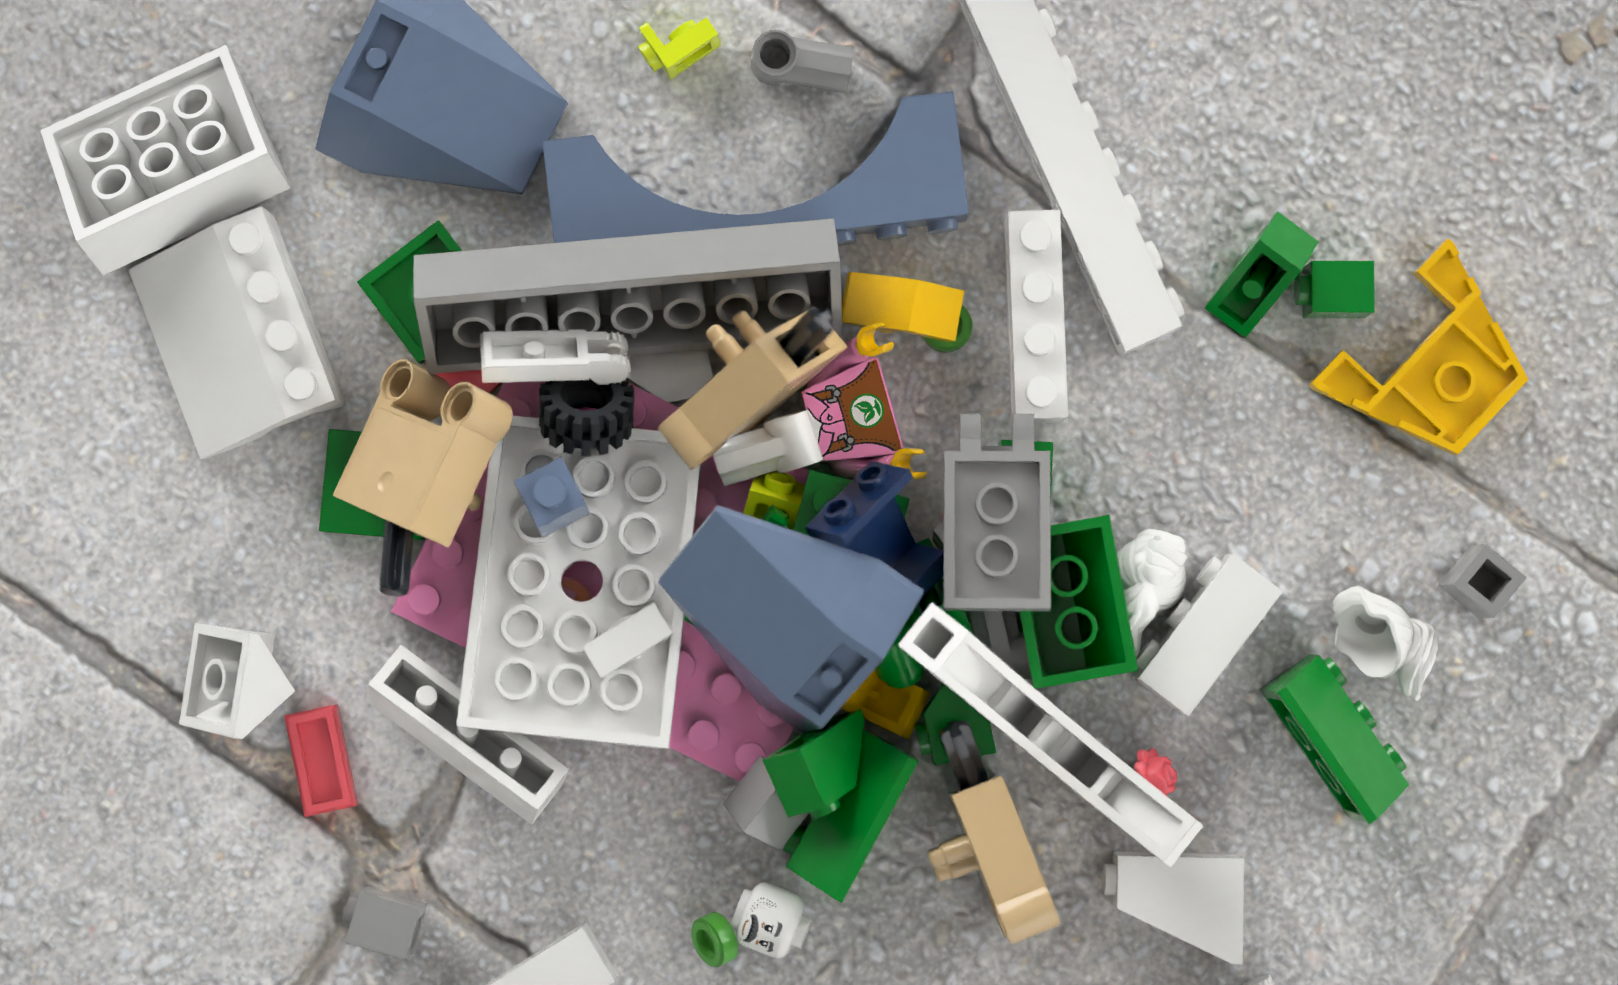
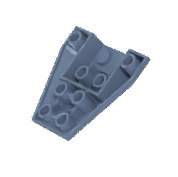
(438, 100)
(789, 612)

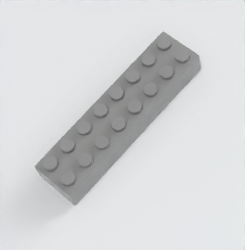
(647, 287)

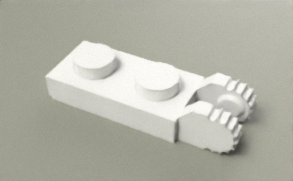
(554, 356)

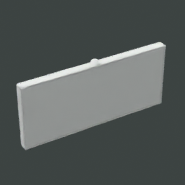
(627, 640)

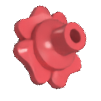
(1156, 770)

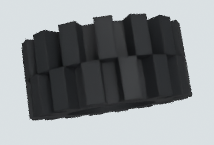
(583, 428)

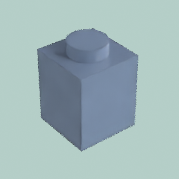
(552, 497)

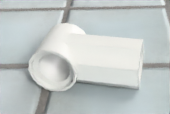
(779, 446)

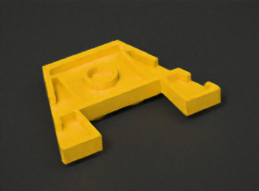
(1450, 379)

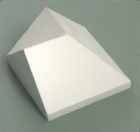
(231, 681)

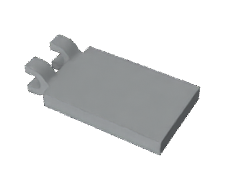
(997, 522)

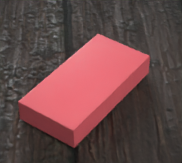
(321, 760)

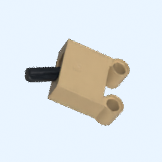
(752, 382)
(419, 471)
(992, 842)

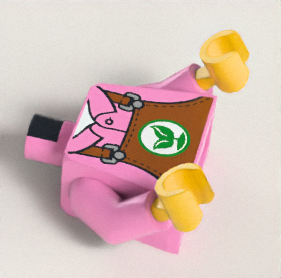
(855, 412)

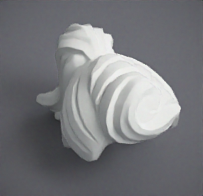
(1151, 577)
(1384, 639)

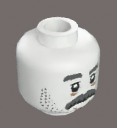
(770, 920)

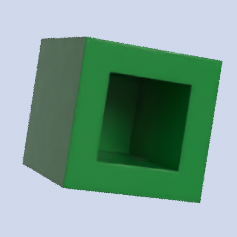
(1336, 289)

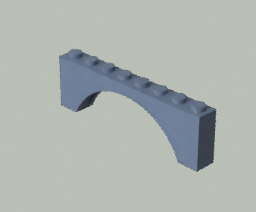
(903, 185)

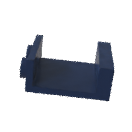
(871, 523)

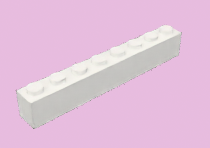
(1075, 170)

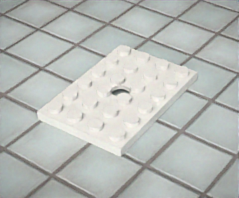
(528, 636)

